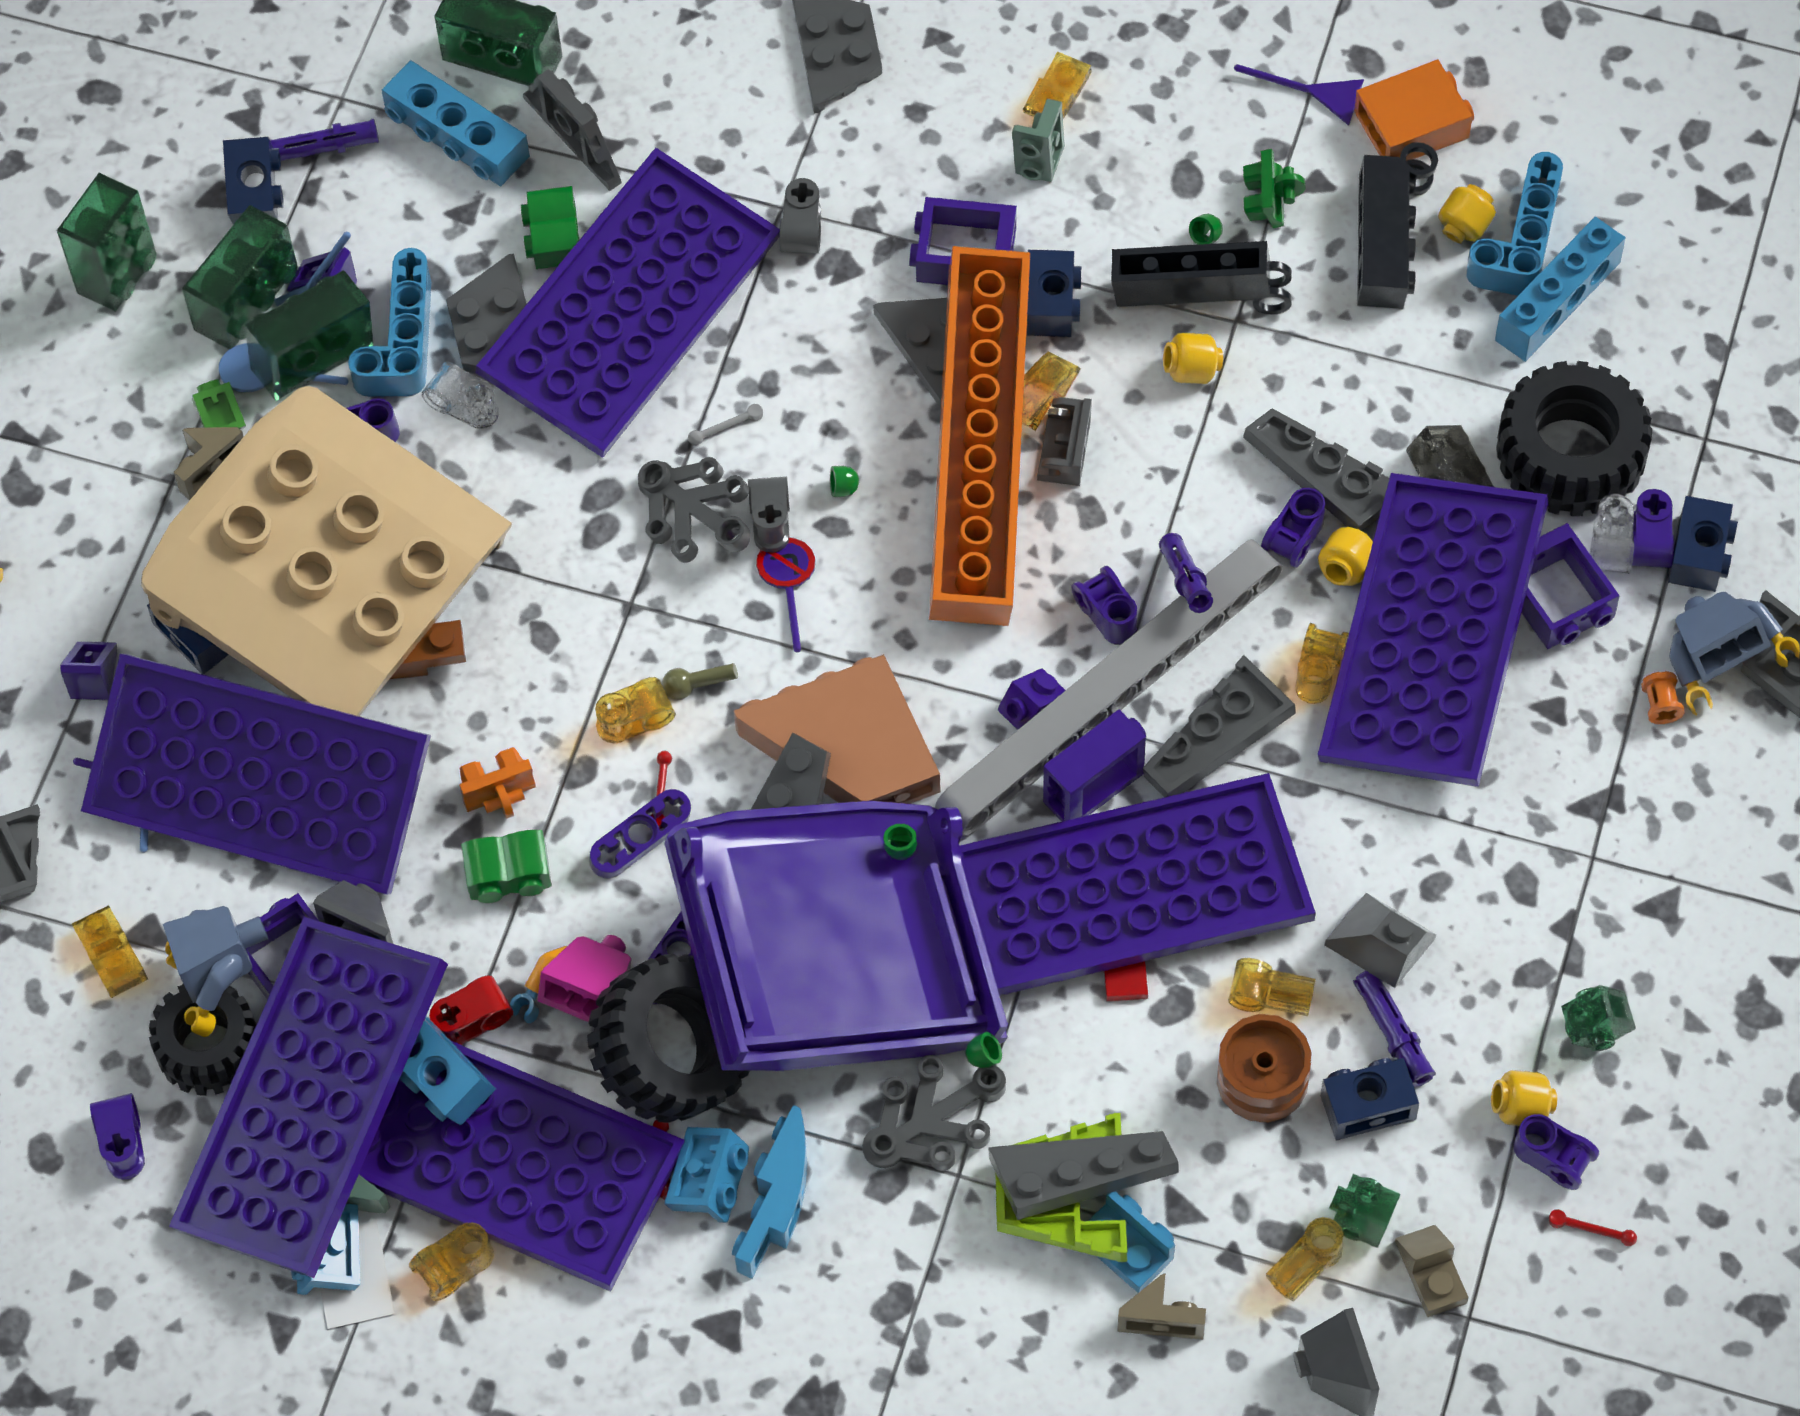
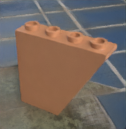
(860, 722)

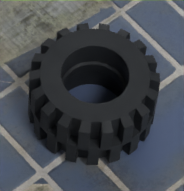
(204, 1068)

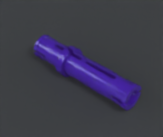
(327, 140)
(1189, 586)
(1401, 1040)

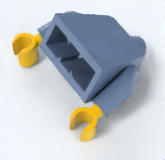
(1719, 636)
(209, 957)

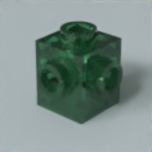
(1598, 1017)
(1364, 1209)

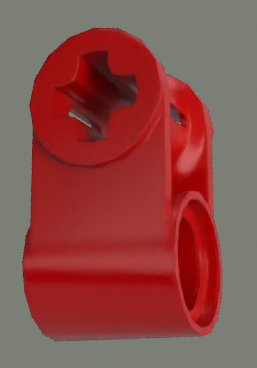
(472, 1010)

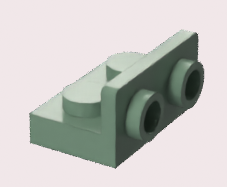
(1040, 147)

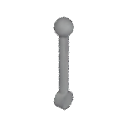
(753, 413)

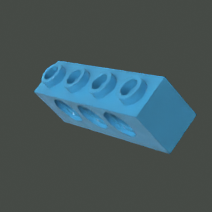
(504, 145)
(1560, 289)
(464, 1085)

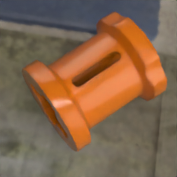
(1662, 697)

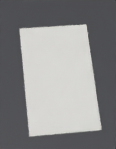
(372, 1296)

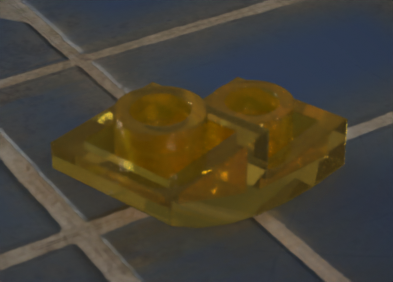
(1061, 83)
(1043, 382)
(109, 951)

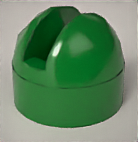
(1200, 227)
(843, 481)
(900, 841)
(983, 1051)

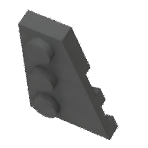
(796, 777)

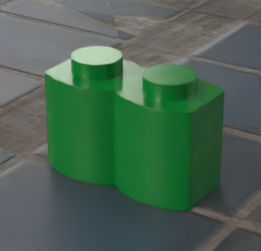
(552, 225)
(506, 865)

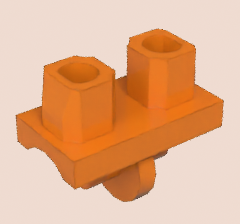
(499, 787)

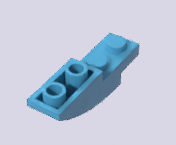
(783, 1183)

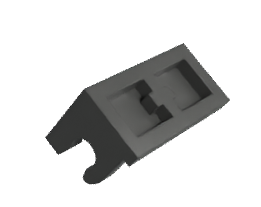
(1065, 441)

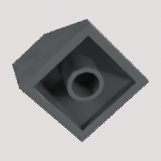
(353, 909)
(1380, 940)
(1339, 1364)

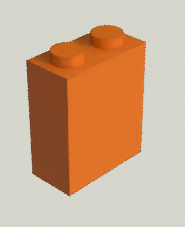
(1414, 108)

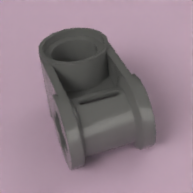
(801, 218)
(769, 512)

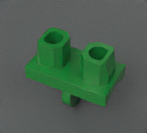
(1277, 187)

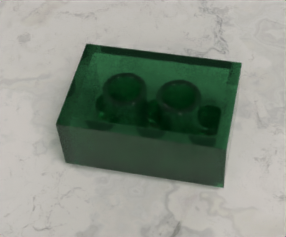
(499, 37)
(107, 242)
(240, 277)
(308, 334)

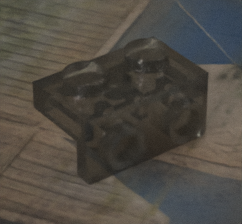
(1447, 455)

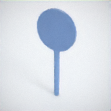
(235, 368)

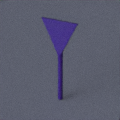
(1336, 96)

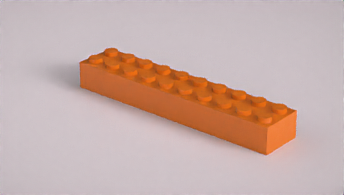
(980, 437)

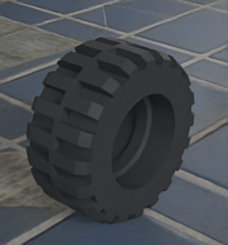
(1582, 396)
(626, 1053)

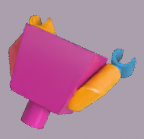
(573, 977)

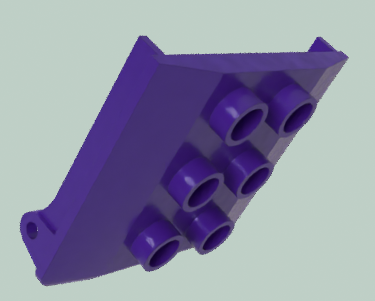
(825, 942)

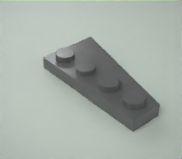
(1349, 487)
(1230, 721)
(1075, 1170)

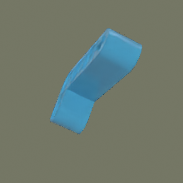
(1532, 223)
(403, 322)

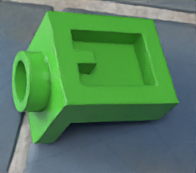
(217, 405)

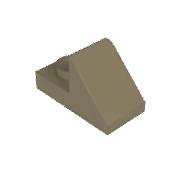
(209, 450)
(1432, 1270)
(1149, 1316)

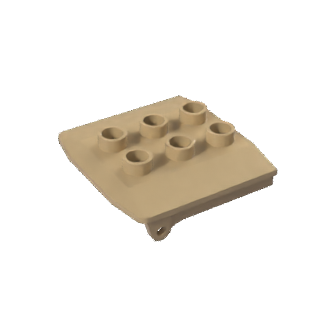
(319, 553)

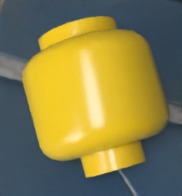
(1466, 213)
(1192, 358)
(1345, 556)
(1522, 1095)

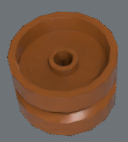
(1263, 1068)

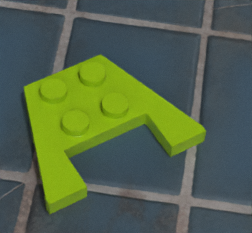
(1063, 1225)

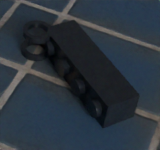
(1385, 225)
(1199, 275)

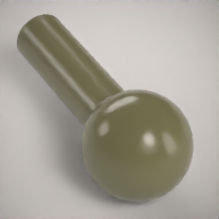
(680, 683)

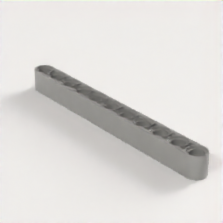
(1108, 687)

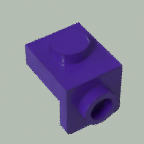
(1029, 696)

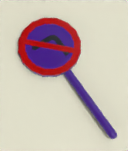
(788, 570)

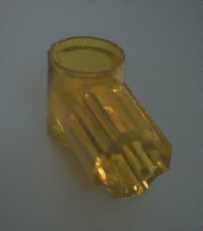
(1261, 987)
(1305, 1260)

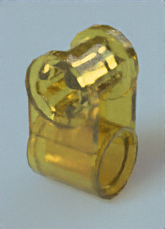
(1319, 657)
(635, 710)
(450, 1262)

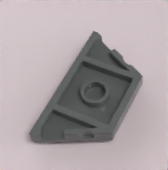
(836, 47)
(574, 124)
(485, 310)
(920, 336)
(1762, 668)
(18, 852)

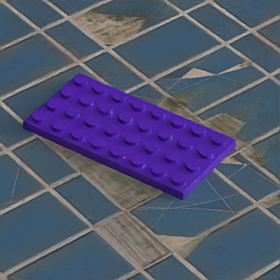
(628, 302)
(1433, 629)
(255, 773)
(1135, 883)
(308, 1096)
(529, 1168)

